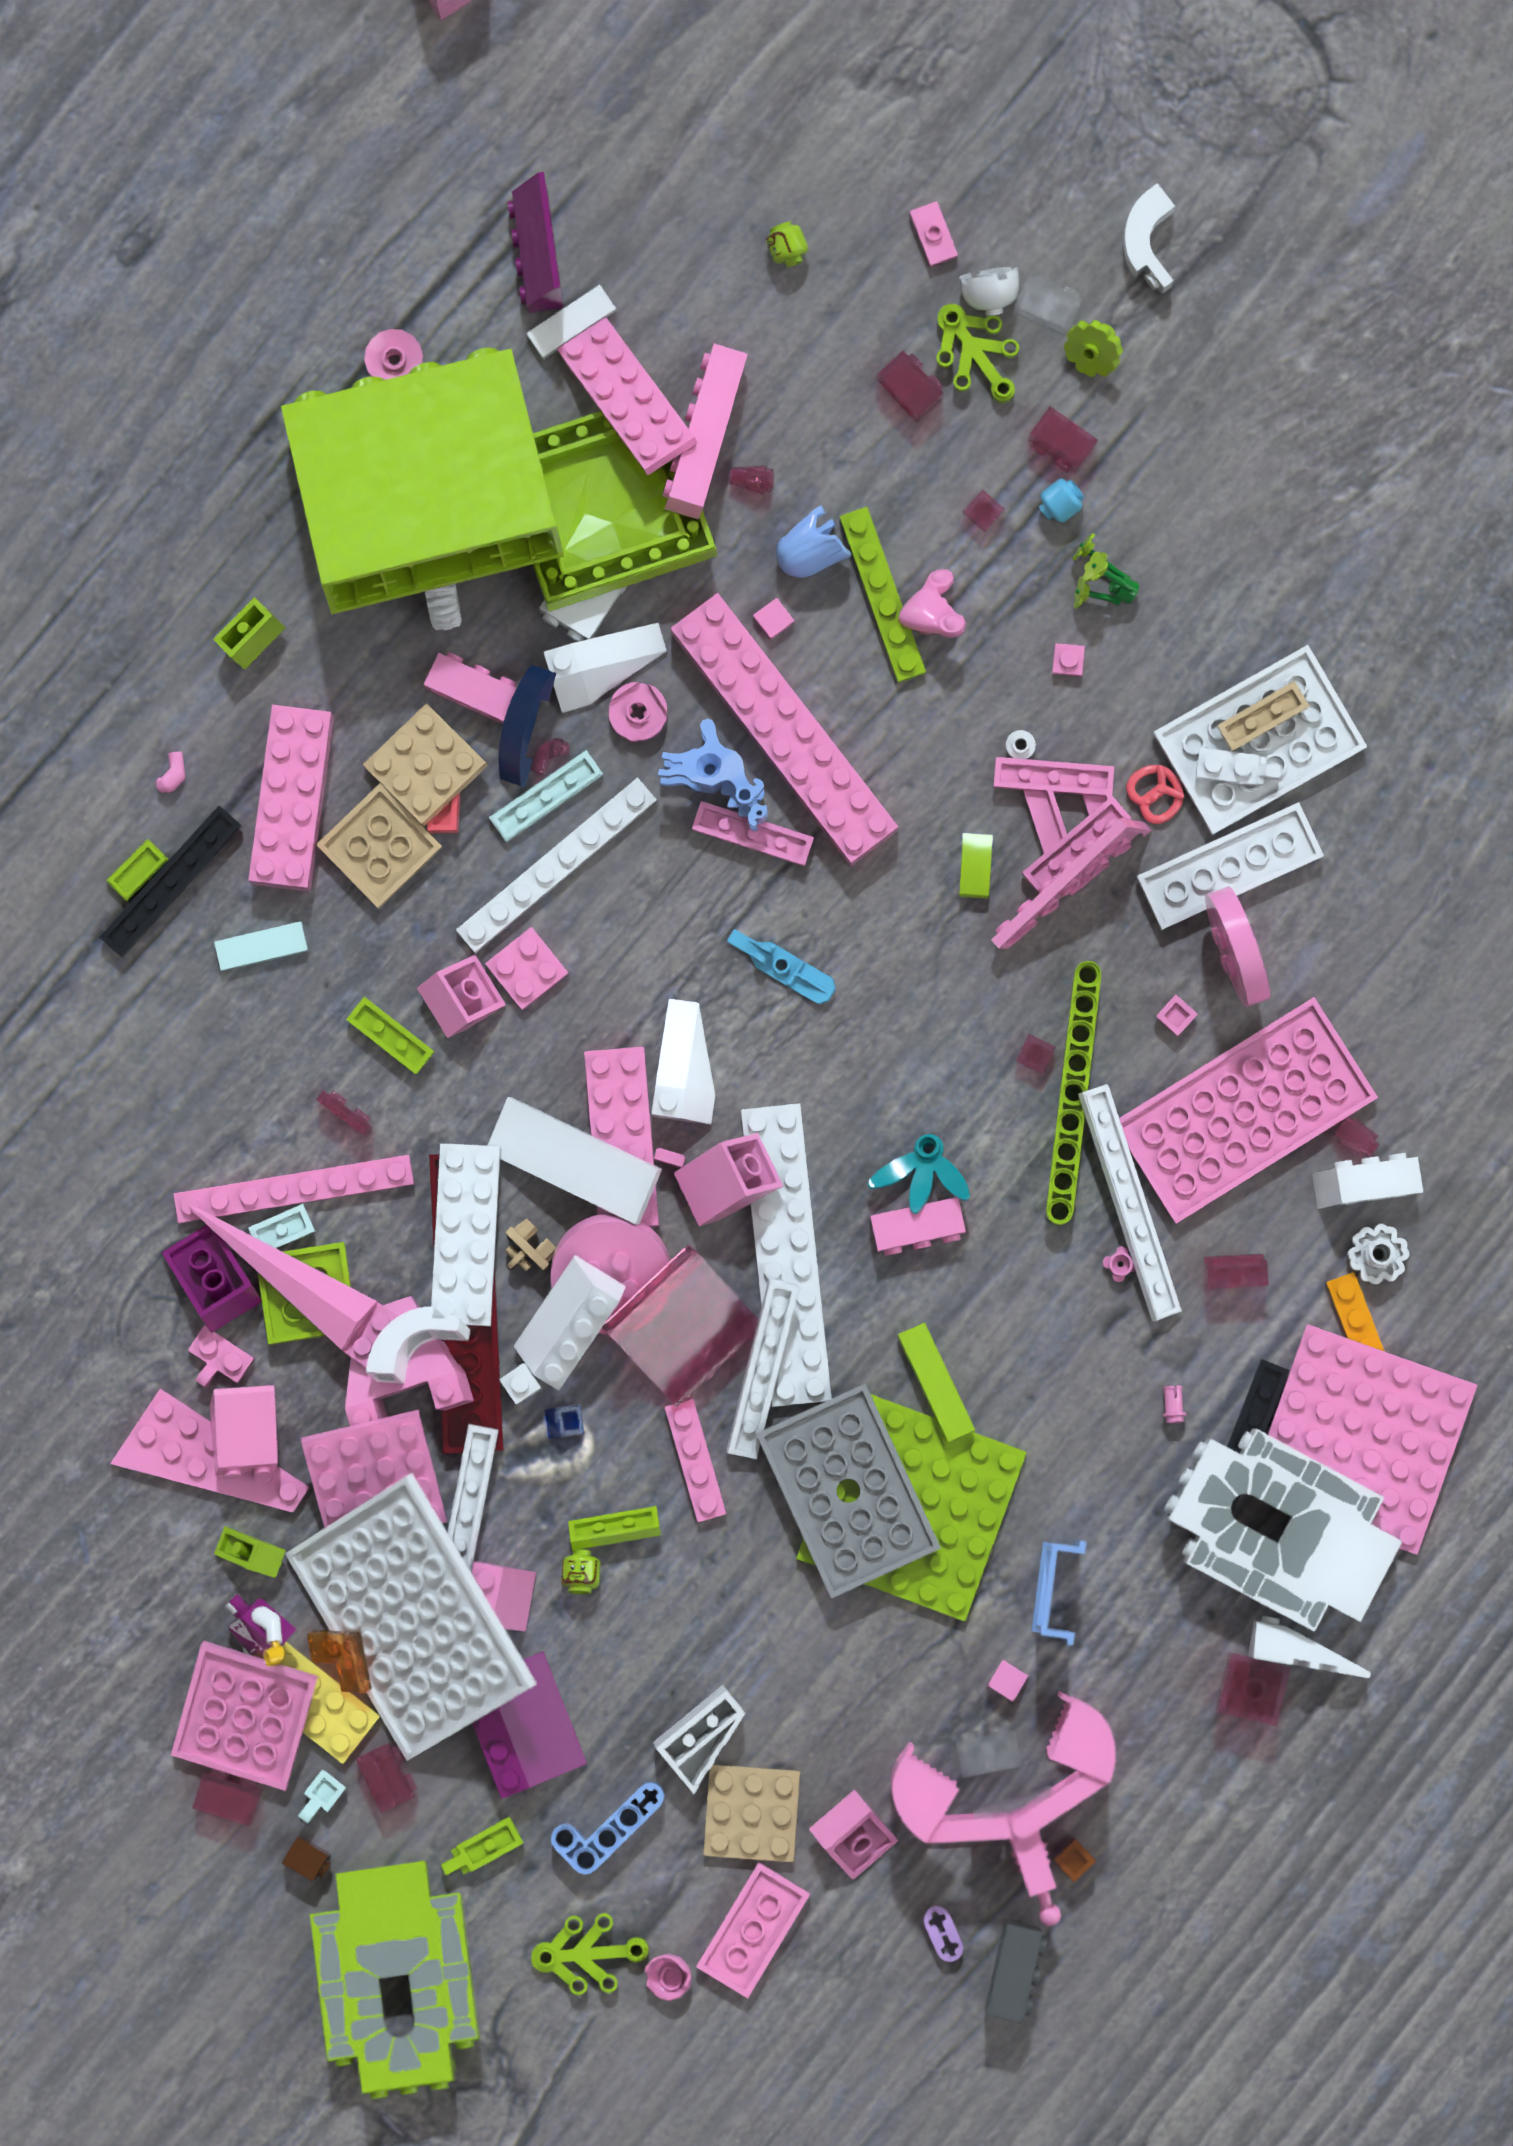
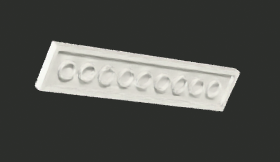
(788, 1253)

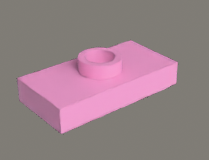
(933, 234)

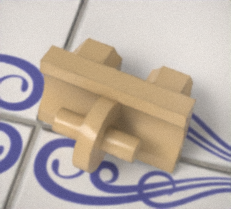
(520, 1235)

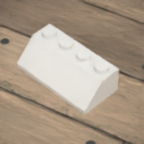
(568, 1321)

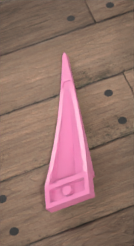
(334, 1308)

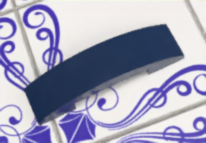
(519, 724)

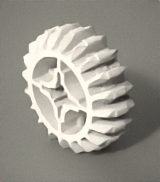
(444, 607)

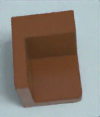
(1074, 1859)

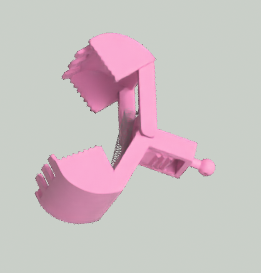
(1079, 1741)

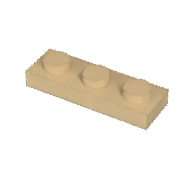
(1263, 716)

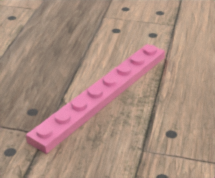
(295, 1188)

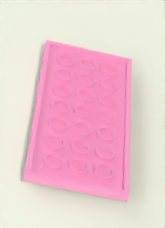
(1245, 1110)

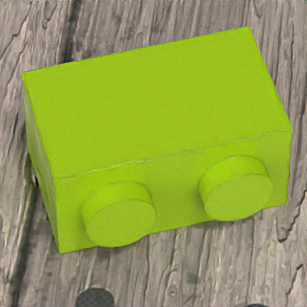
(249, 633)

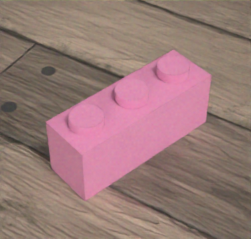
(470, 686)
(903, 1228)

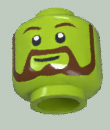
(787, 244)
(580, 1572)

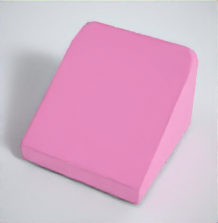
(1007, 1680)

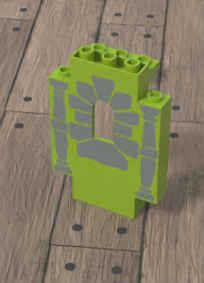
(391, 1930)

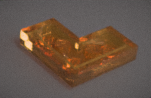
(347, 1652)

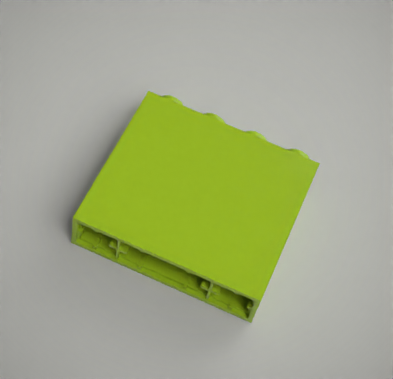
(421, 480)

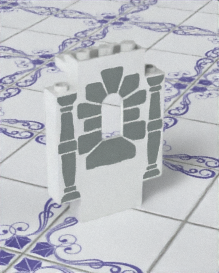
(1326, 1550)

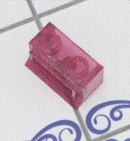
(1235, 1271)

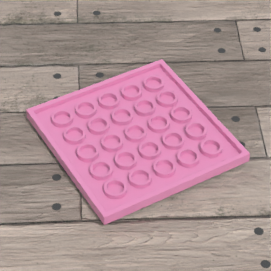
(1375, 1423)

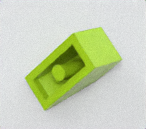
(250, 1552)

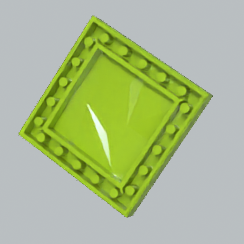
(609, 515)

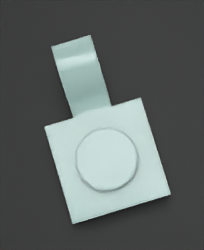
(323, 1793)

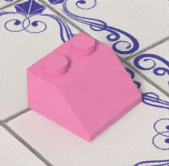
(461, 996)
(853, 1835)

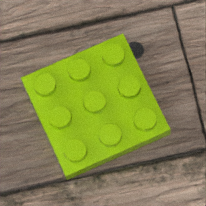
(282, 1319)

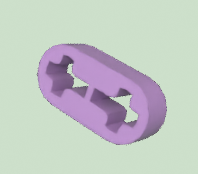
(936, 1936)

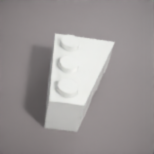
(1367, 1181)
(699, 1736)

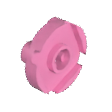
(640, 695)

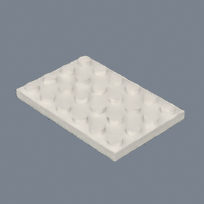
(1300, 745)

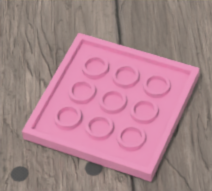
(367, 1458)
(244, 1715)

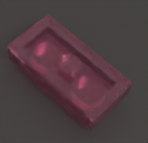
(335, 1104)

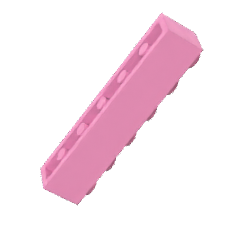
(708, 425)

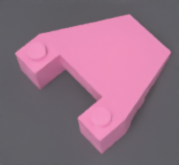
(428, 1365)

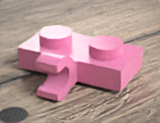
(219, 1356)

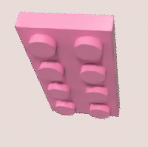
(753, 1930)

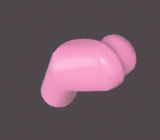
(174, 776)

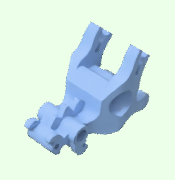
(713, 770)

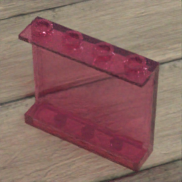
(682, 1326)

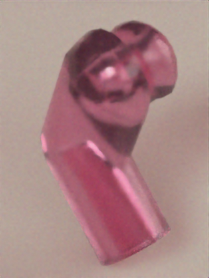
(548, 751)

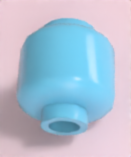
(1061, 500)

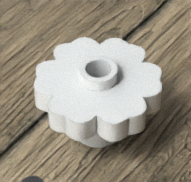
(1393, 1251)

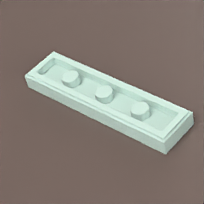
(546, 796)

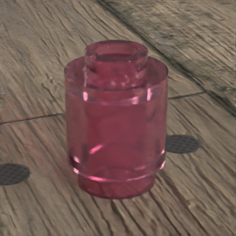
(1357, 1137)

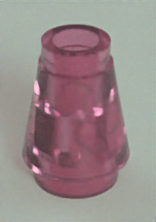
(753, 478)

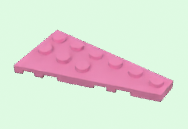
(1073, 877)
(179, 1446)

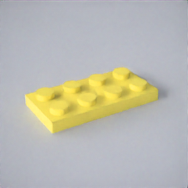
(335, 1717)

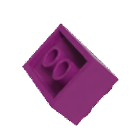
(211, 1278)

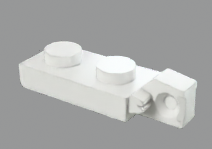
(1234, 767)

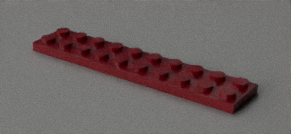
(480, 1362)

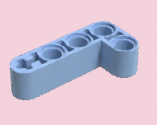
(614, 1824)

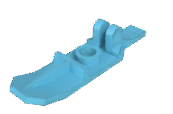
(798, 974)

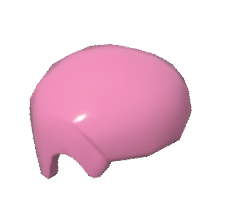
(668, 1976)

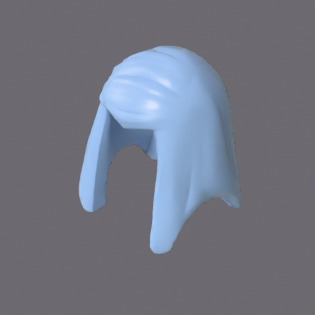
(810, 549)

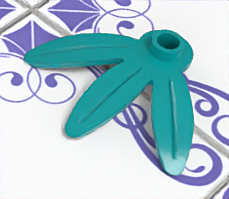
(925, 1166)

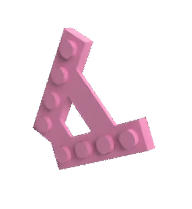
(1039, 783)

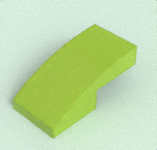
(975, 865)

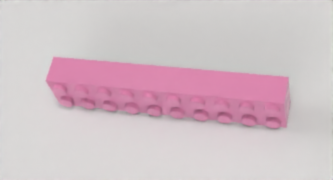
(784, 729)

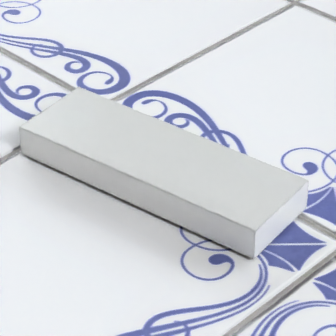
(571, 321)

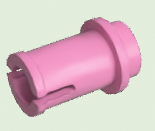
(1173, 1404)

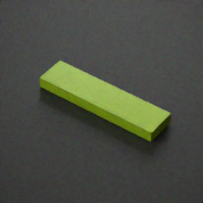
(936, 1383)

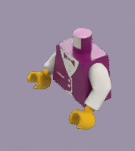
(259, 1629)

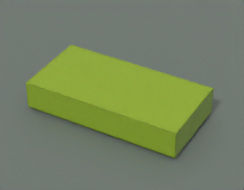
(137, 870)

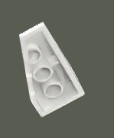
(600, 664)
(684, 1074)
(1287, 1646)

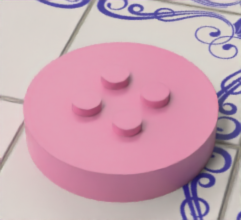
(1237, 946)
(615, 1247)

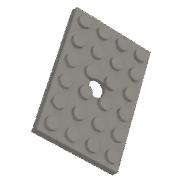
(855, 1538)

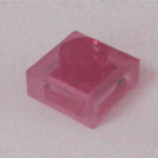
(983, 511)
(1035, 1054)

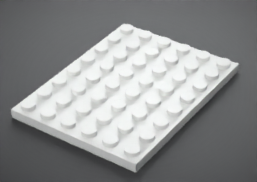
(423, 1620)

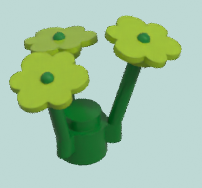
(1121, 585)

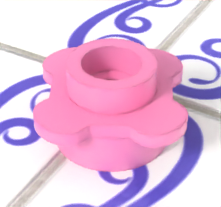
(1112, 1264)

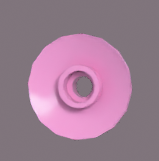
(389, 344)

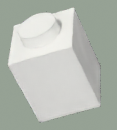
(520, 1384)

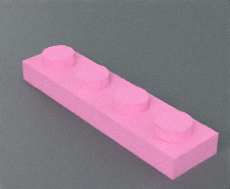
(767, 839)
(695, 1460)

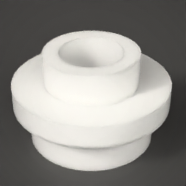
(1016, 753)

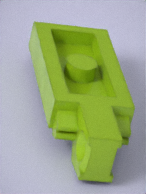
(483, 1847)

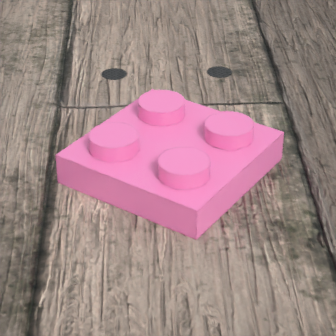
(526, 968)

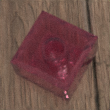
(1252, 1688)

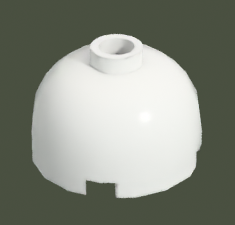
(991, 289)

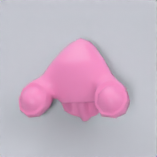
(929, 611)

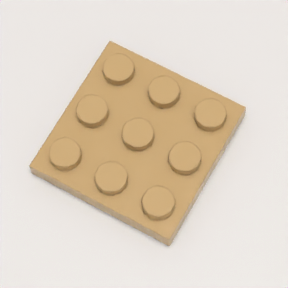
(425, 765)
(379, 846)
(751, 1813)

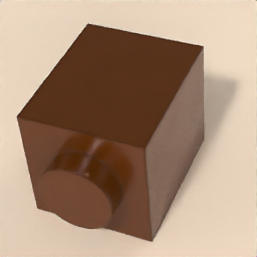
(307, 1859)

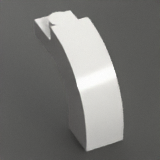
(1145, 215)
(404, 1335)

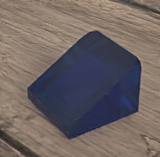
(564, 1421)

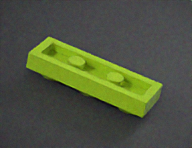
(390, 1035)
(614, 1528)

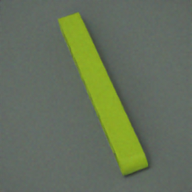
(1071, 1078)

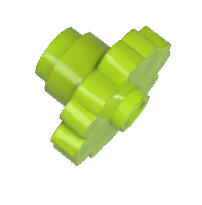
(1093, 348)

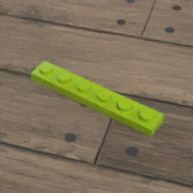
(882, 594)

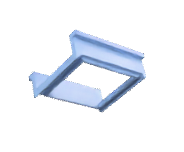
(1045, 1587)

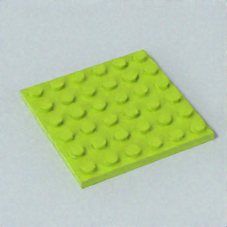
(964, 1498)

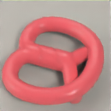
(1156, 792)

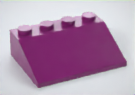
(536, 246)
(530, 1735)

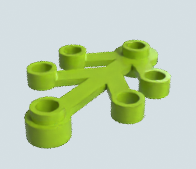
(973, 348)
(584, 1954)

